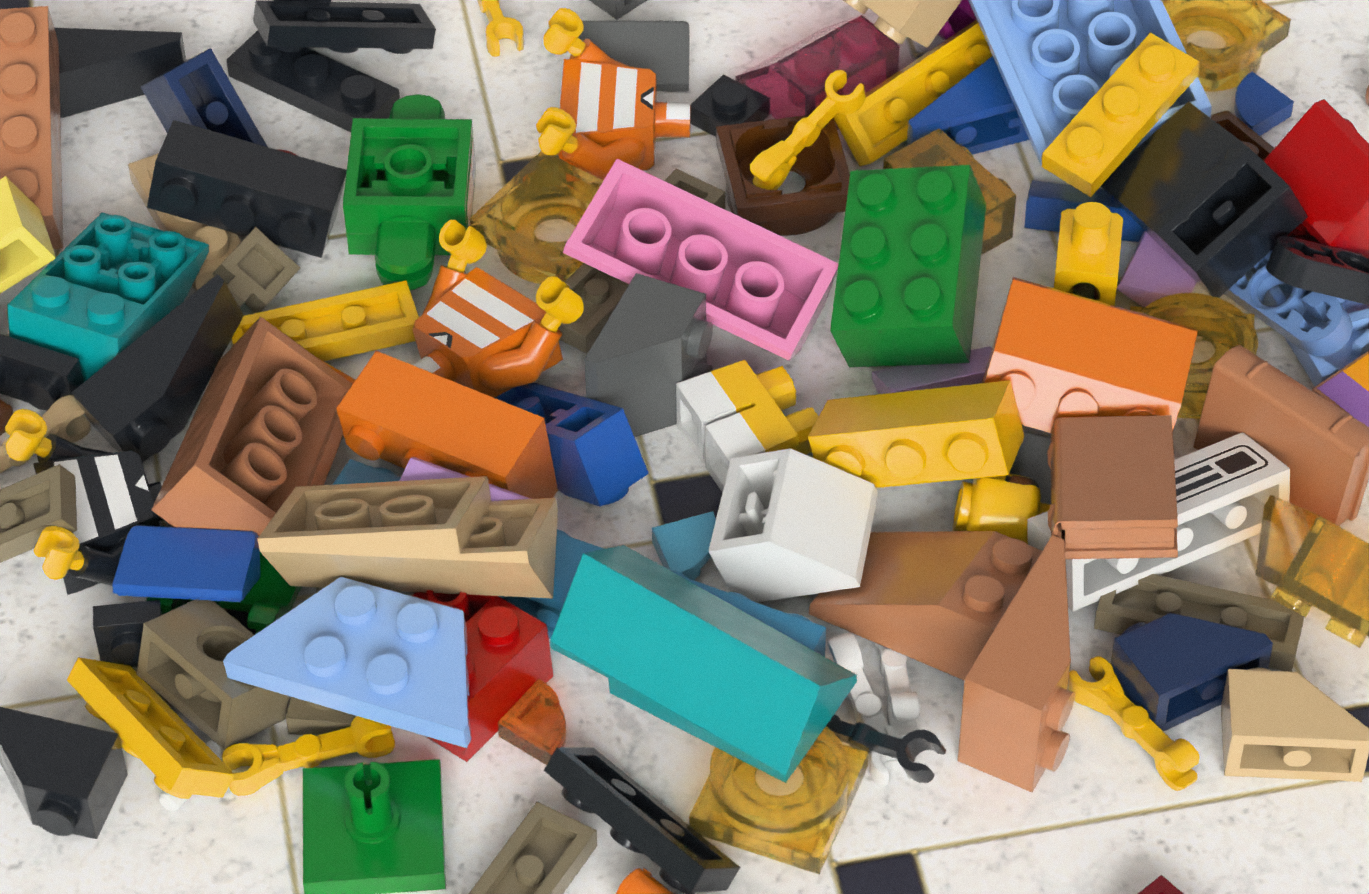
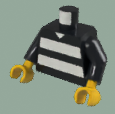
(109, 502)

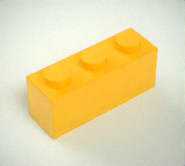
(921, 434)

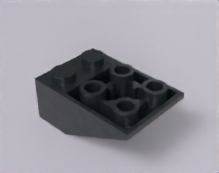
(1205, 199)

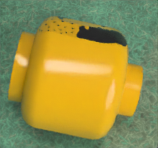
(998, 505)

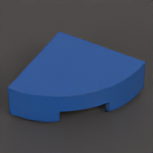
(1261, 104)

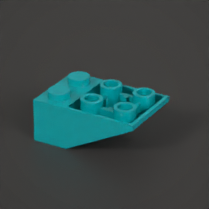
(106, 290)

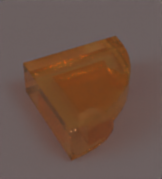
(535, 723)

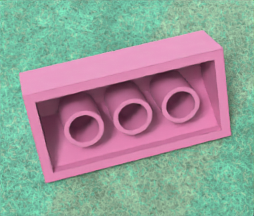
(750, 276)

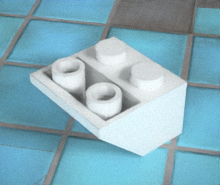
(791, 526)

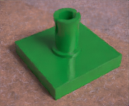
(373, 828)

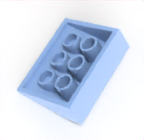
(1066, 50)

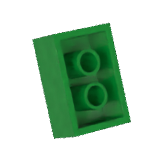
(909, 266)

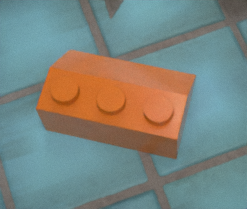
(1086, 357)
(410, 412)

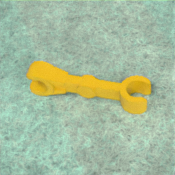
(500, 27)
(775, 163)
(1106, 696)
(308, 751)

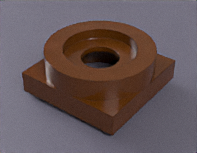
(820, 166)

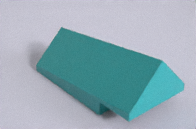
(698, 660)

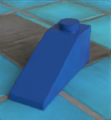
(973, 113)
(588, 442)

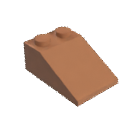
(932, 594)
(1020, 682)

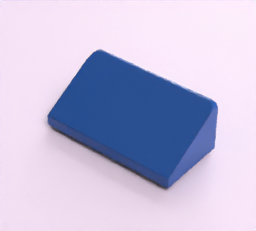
(1049, 199)
(188, 563)

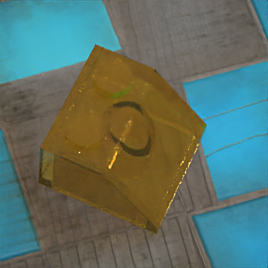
(1316, 568)

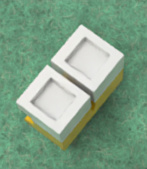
(740, 415)

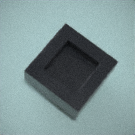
(728, 104)
(120, 629)

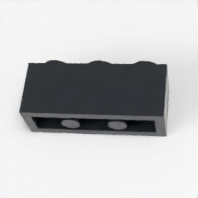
(246, 187)

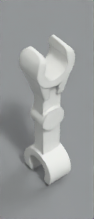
(902, 703)
(866, 705)

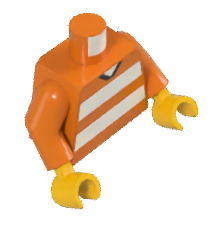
(604, 106)
(485, 330)

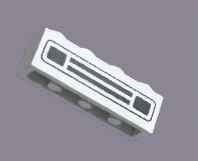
(1218, 505)

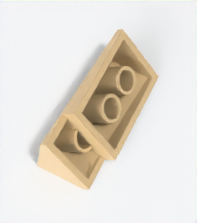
(415, 538)

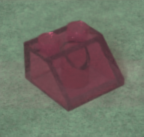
(799, 73)

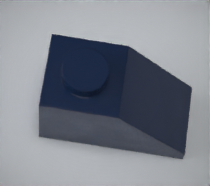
(201, 96)
(1182, 664)

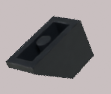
(61, 771)

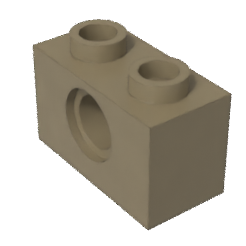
(185, 665)

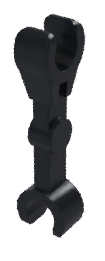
(904, 750)

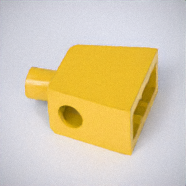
(1089, 250)

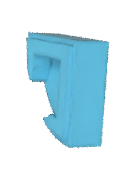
(685, 543)

